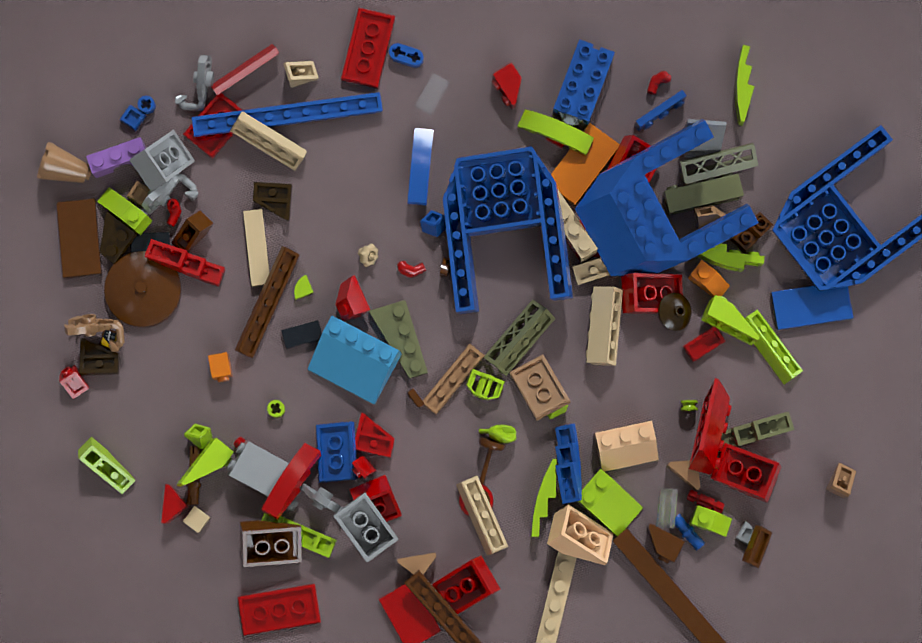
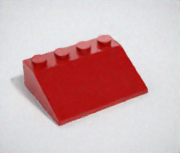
(710, 429)

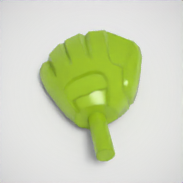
(500, 433)

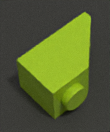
(710, 520)

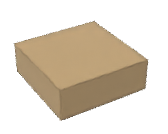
(196, 519)

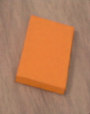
(578, 171)

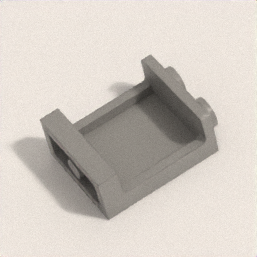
(256, 467)

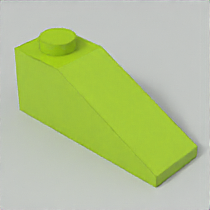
(125, 210)
(728, 319)
(212, 458)
(105, 465)

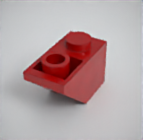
(508, 82)

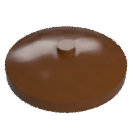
(142, 290)

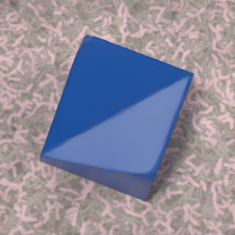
(433, 223)

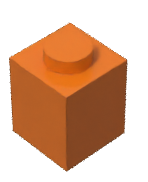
(220, 367)

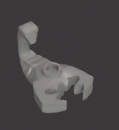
(203, 78)
(161, 194)
(320, 499)

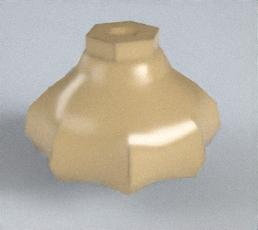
(368, 255)

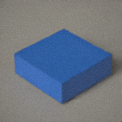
(132, 117)

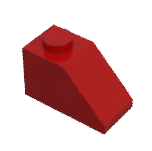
(351, 300)

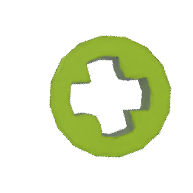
(689, 405)
(270, 410)

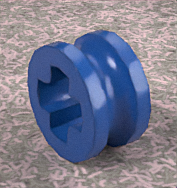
(145, 110)

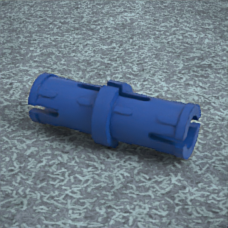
(688, 532)

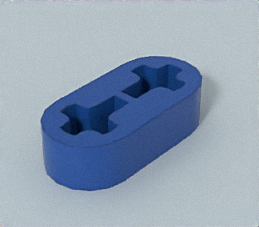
(407, 51)

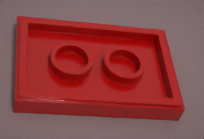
(213, 143)
(409, 616)

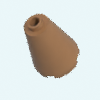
(62, 166)

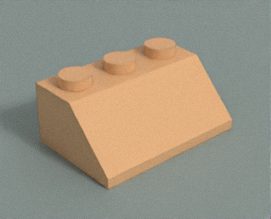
(626, 446)

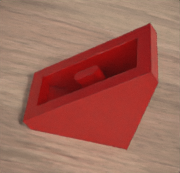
(172, 504)

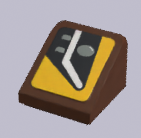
(106, 336)

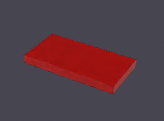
(368, 48)
(279, 609)

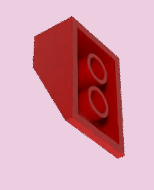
(645, 291)
(747, 472)
(467, 585)

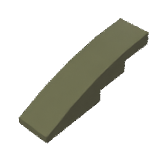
(758, 430)

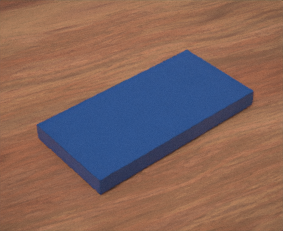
(810, 306)

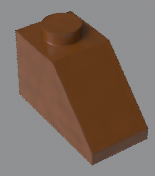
(192, 231)
(664, 544)

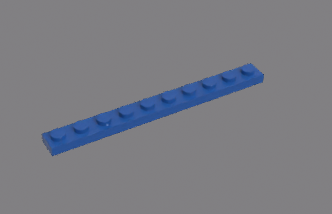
(291, 113)

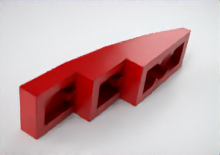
(185, 263)
(290, 481)

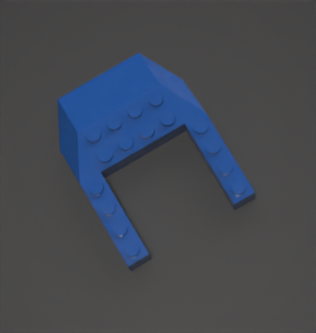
(501, 195)
(630, 222)
(828, 234)

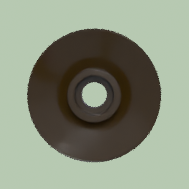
(668, 311)

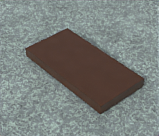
(79, 238)

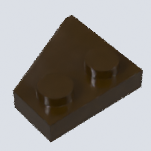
(274, 198)
(115, 238)
(97, 359)

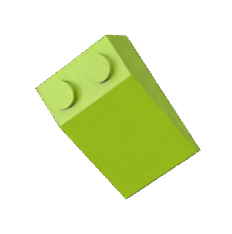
(609, 502)

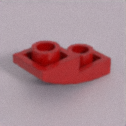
(363, 467)

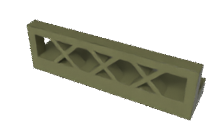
(719, 167)
(522, 339)

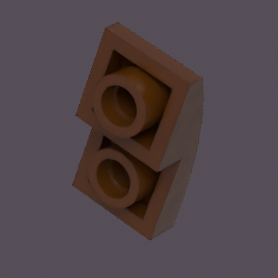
(750, 236)

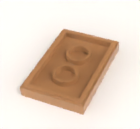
(540, 387)

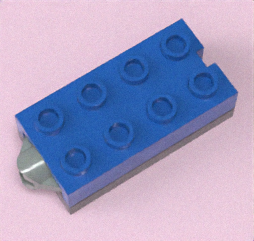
(583, 84)

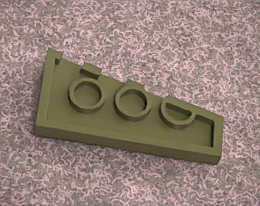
(399, 332)

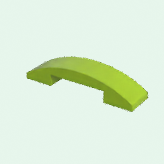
(556, 130)
(310, 539)

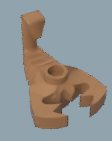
(89, 326)

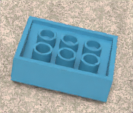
(353, 360)

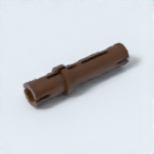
(193, 487)

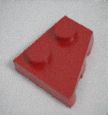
(373, 438)

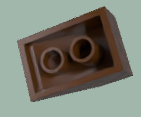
(269, 543)

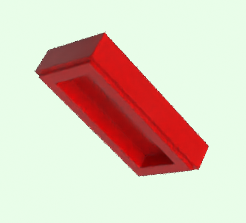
(704, 343)

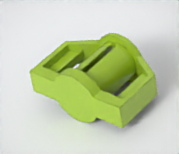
(484, 385)

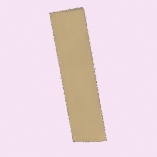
(268, 141)
(482, 515)

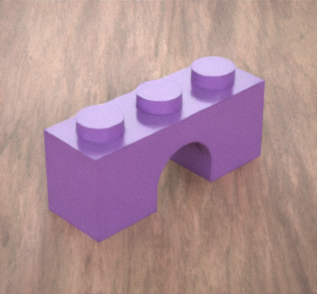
(107, 160)

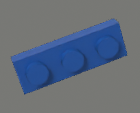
(660, 111)

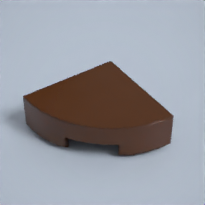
(445, 267)
(415, 397)

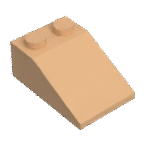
(579, 536)

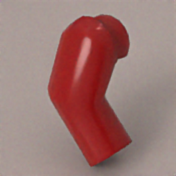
(657, 79)
(174, 210)
(410, 271)

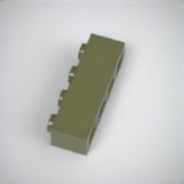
(703, 194)

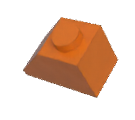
(708, 279)

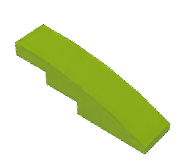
(743, 90)
(546, 491)

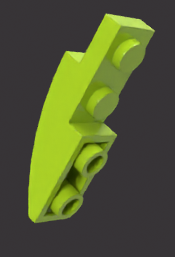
(731, 260)

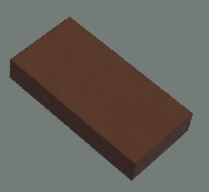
(757, 546)

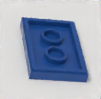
(337, 451)

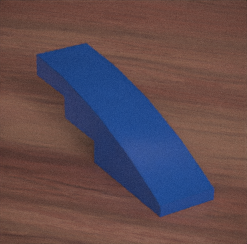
(420, 166)
(569, 464)

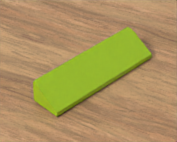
(773, 349)

